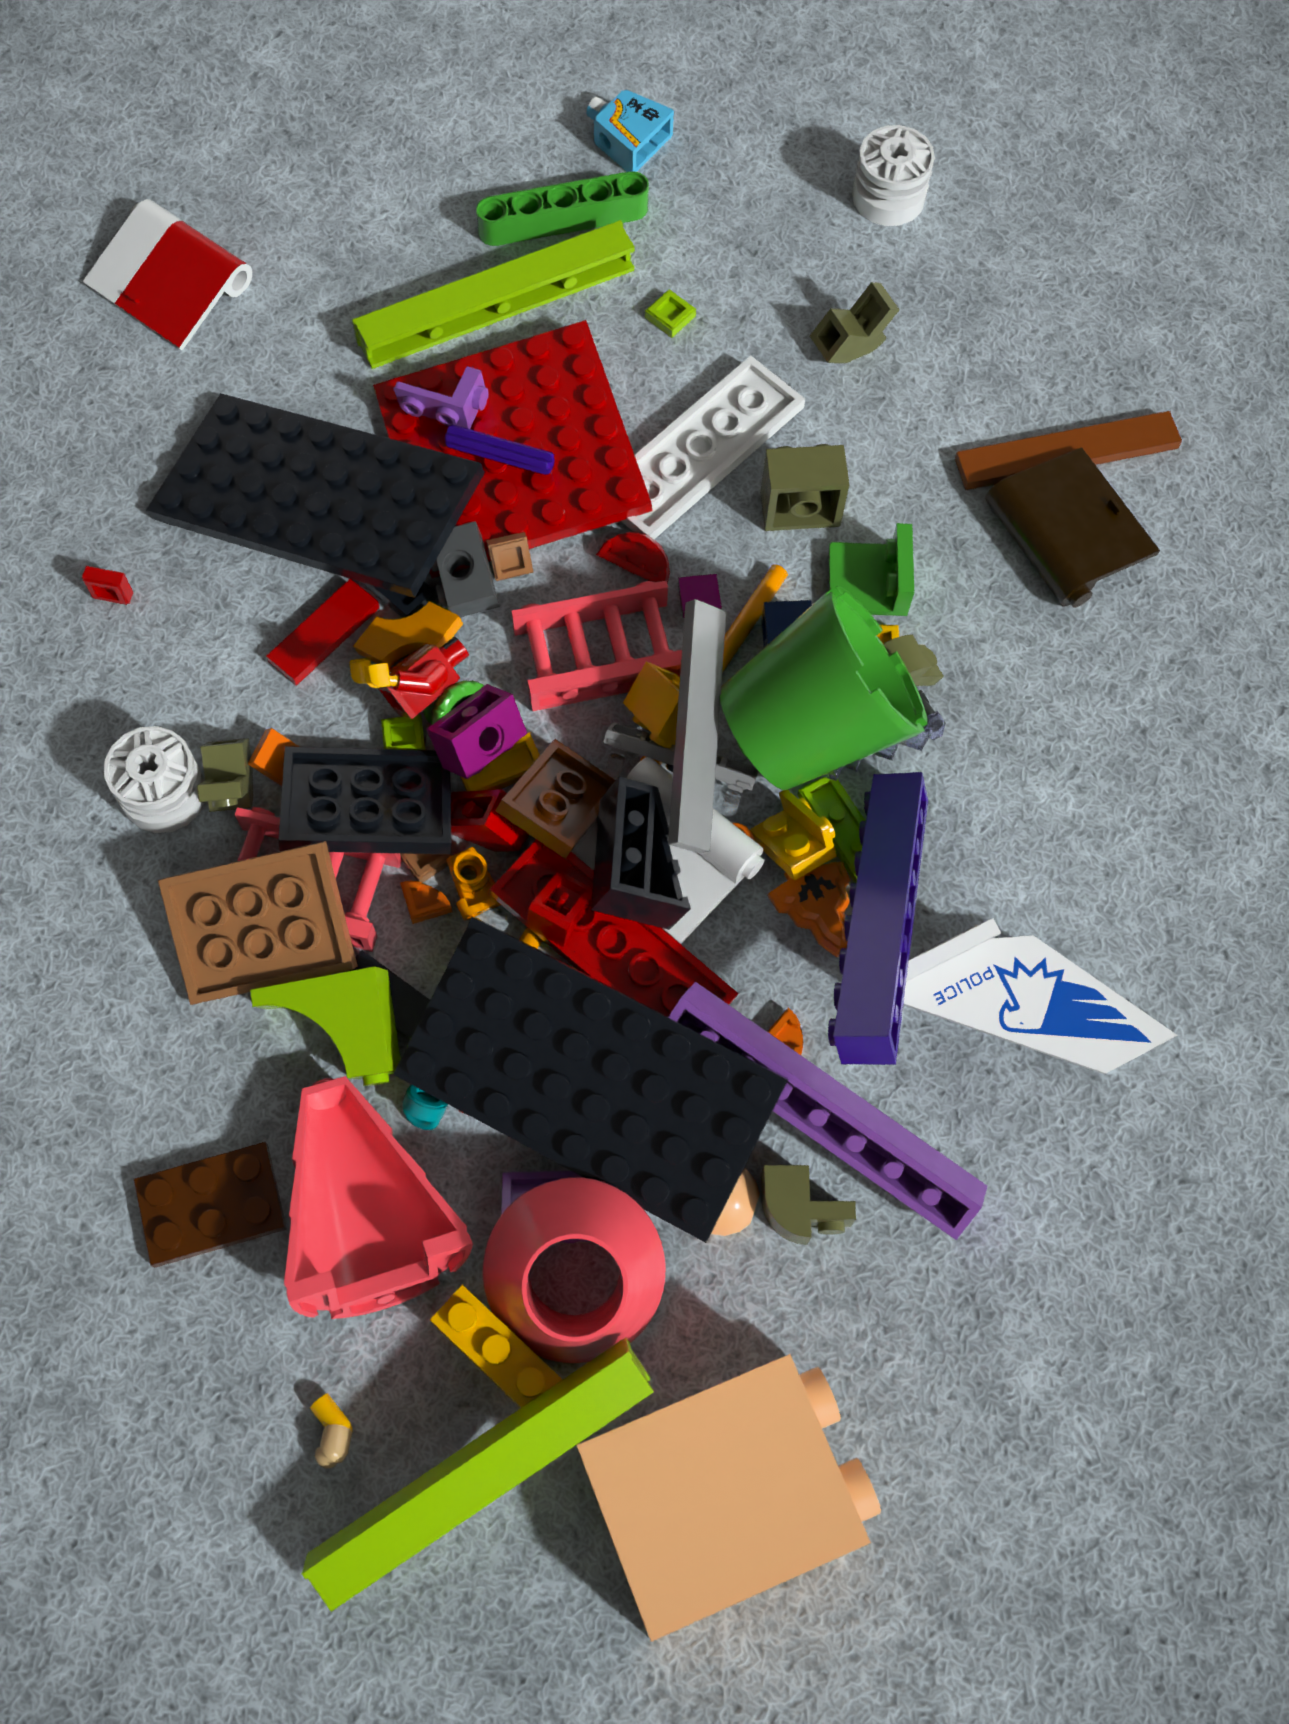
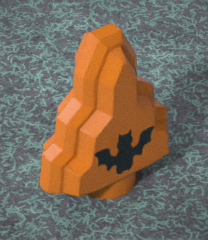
(817, 903)

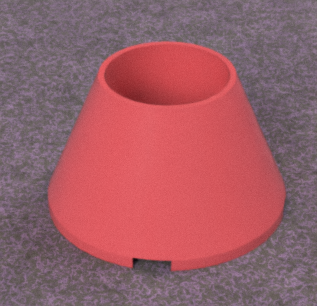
(574, 1211)

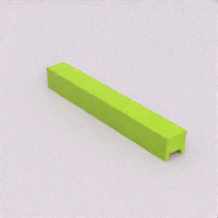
(494, 294)
(477, 1475)

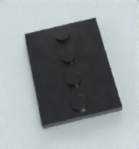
(365, 800)

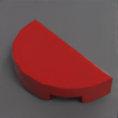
(638, 555)

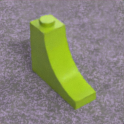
(352, 1010)

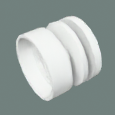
(893, 175)
(154, 779)

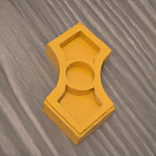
(392, 639)

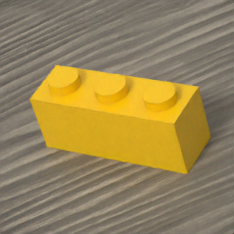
(493, 1348)

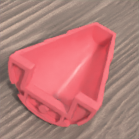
(361, 1211)

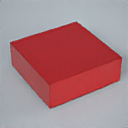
(107, 585)

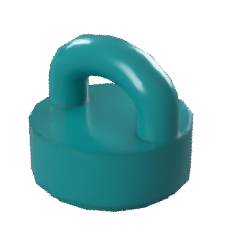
(422, 1108)

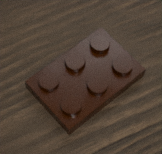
(557, 798)
(209, 1204)

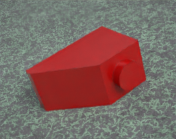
(478, 822)

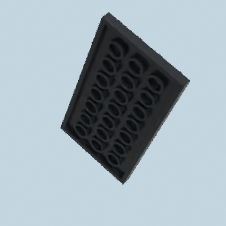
(317, 493)
(591, 1078)

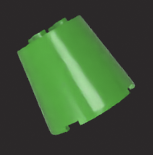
(821, 695)

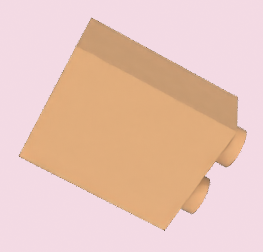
(728, 1494)

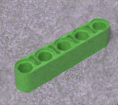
(562, 208)

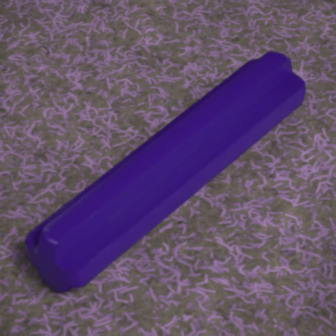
(499, 449)

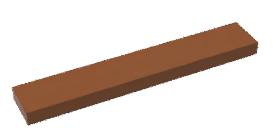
(1101, 442)

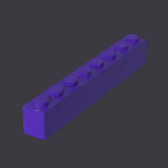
(881, 922)

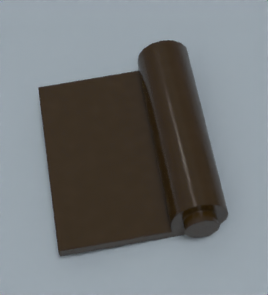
(1070, 524)

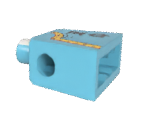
(630, 128)

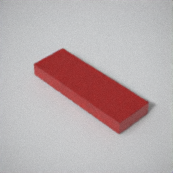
(323, 632)

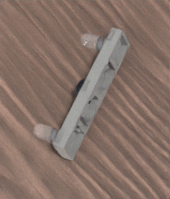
(626, 739)

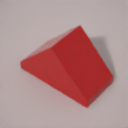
(558, 908)

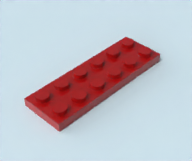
(611, 949)

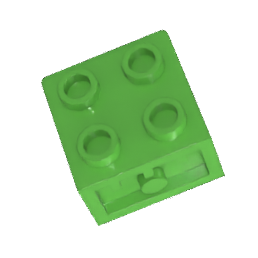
(876, 573)

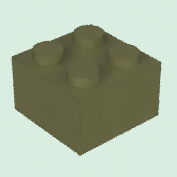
(804, 487)

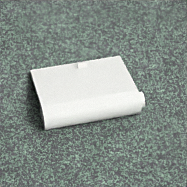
(703, 876)

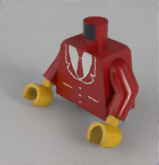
(416, 679)

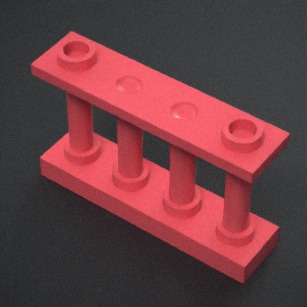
(588, 680)
(362, 932)

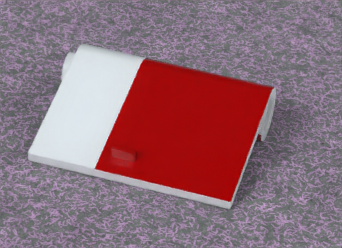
(166, 272)

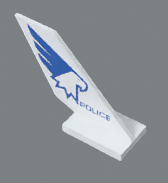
(1029, 998)

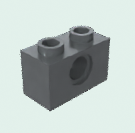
(475, 590)

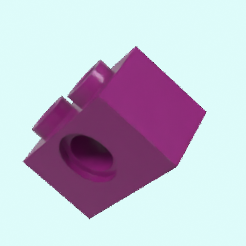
(477, 731)

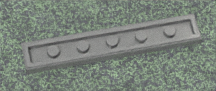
(697, 727)

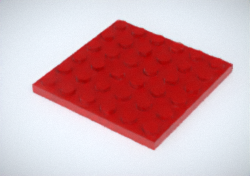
(548, 397)

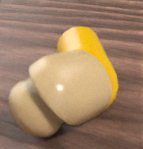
(336, 1432)

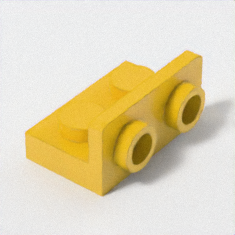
(796, 837)

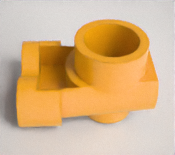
(472, 893)

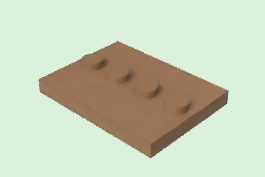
(258, 923)

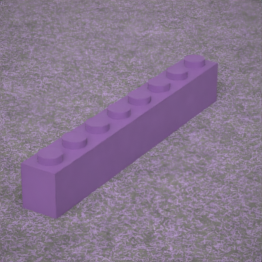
(844, 1120)

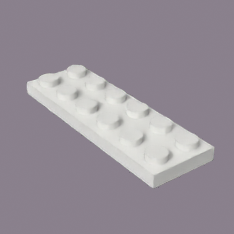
(711, 442)

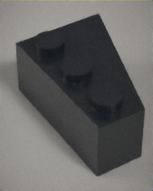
(633, 858)

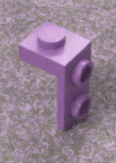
(456, 410)

